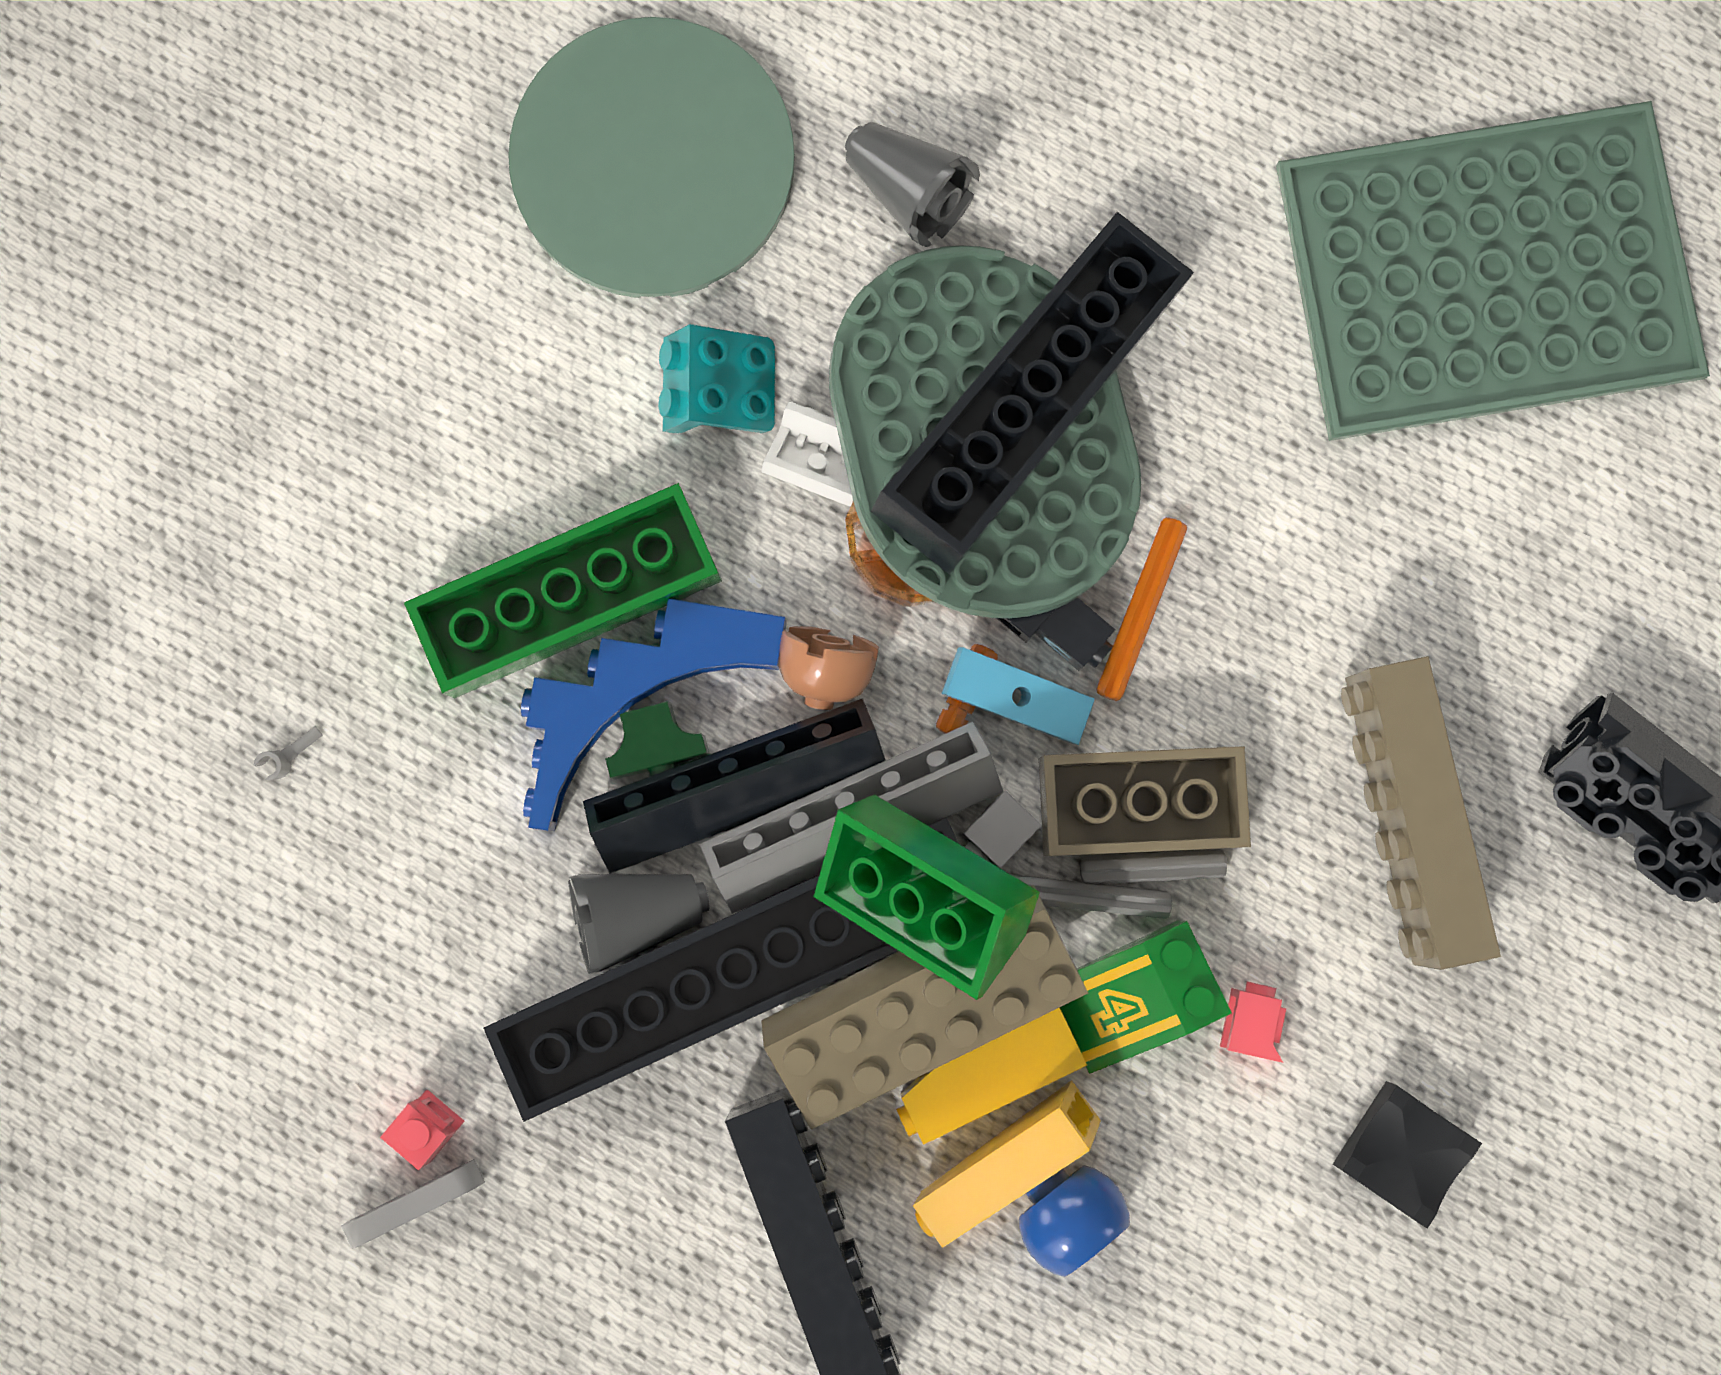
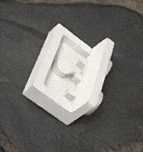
(809, 454)

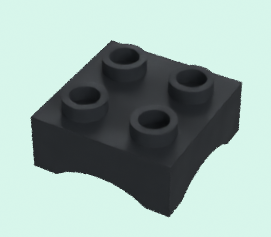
(1406, 1153)

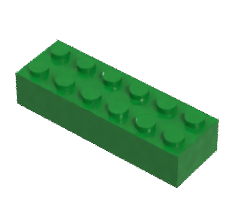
(562, 592)

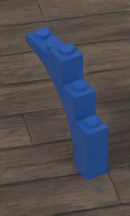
(574, 716)

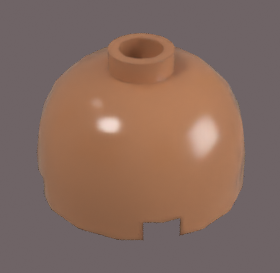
(825, 665)

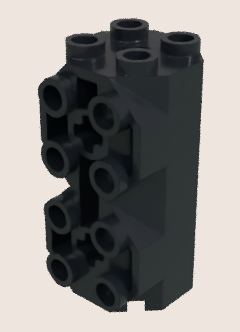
(1641, 785)

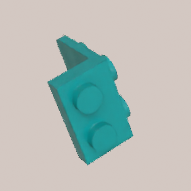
(717, 380)

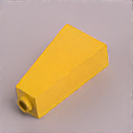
(990, 1077)
(1008, 1165)

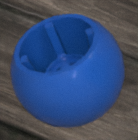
(1072, 1219)

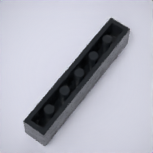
(731, 786)

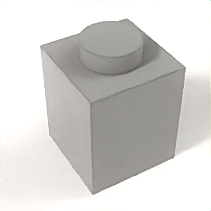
(1000, 830)

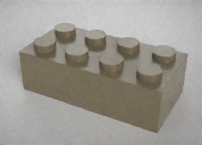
(1144, 801)

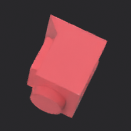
(1254, 1022)
(422, 1129)

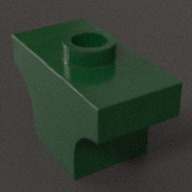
(653, 743)

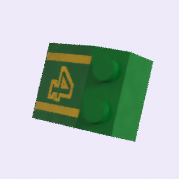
(1144, 997)

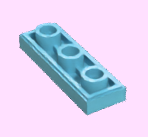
(1042, 704)

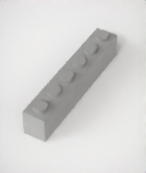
(793, 840)

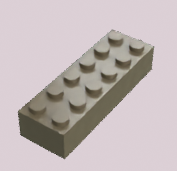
(1420, 815)
(908, 1021)

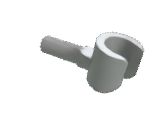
(285, 756)

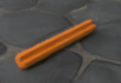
(1141, 609)

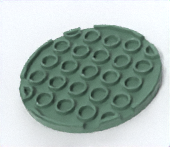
(651, 157)

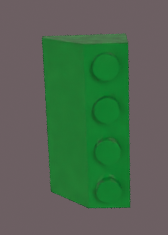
(924, 894)

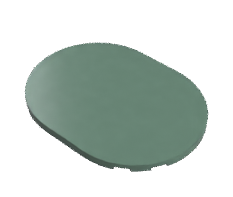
(898, 369)

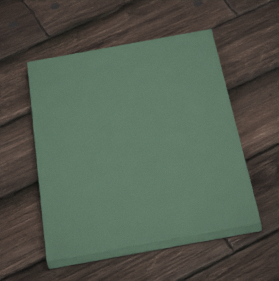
(1491, 270)

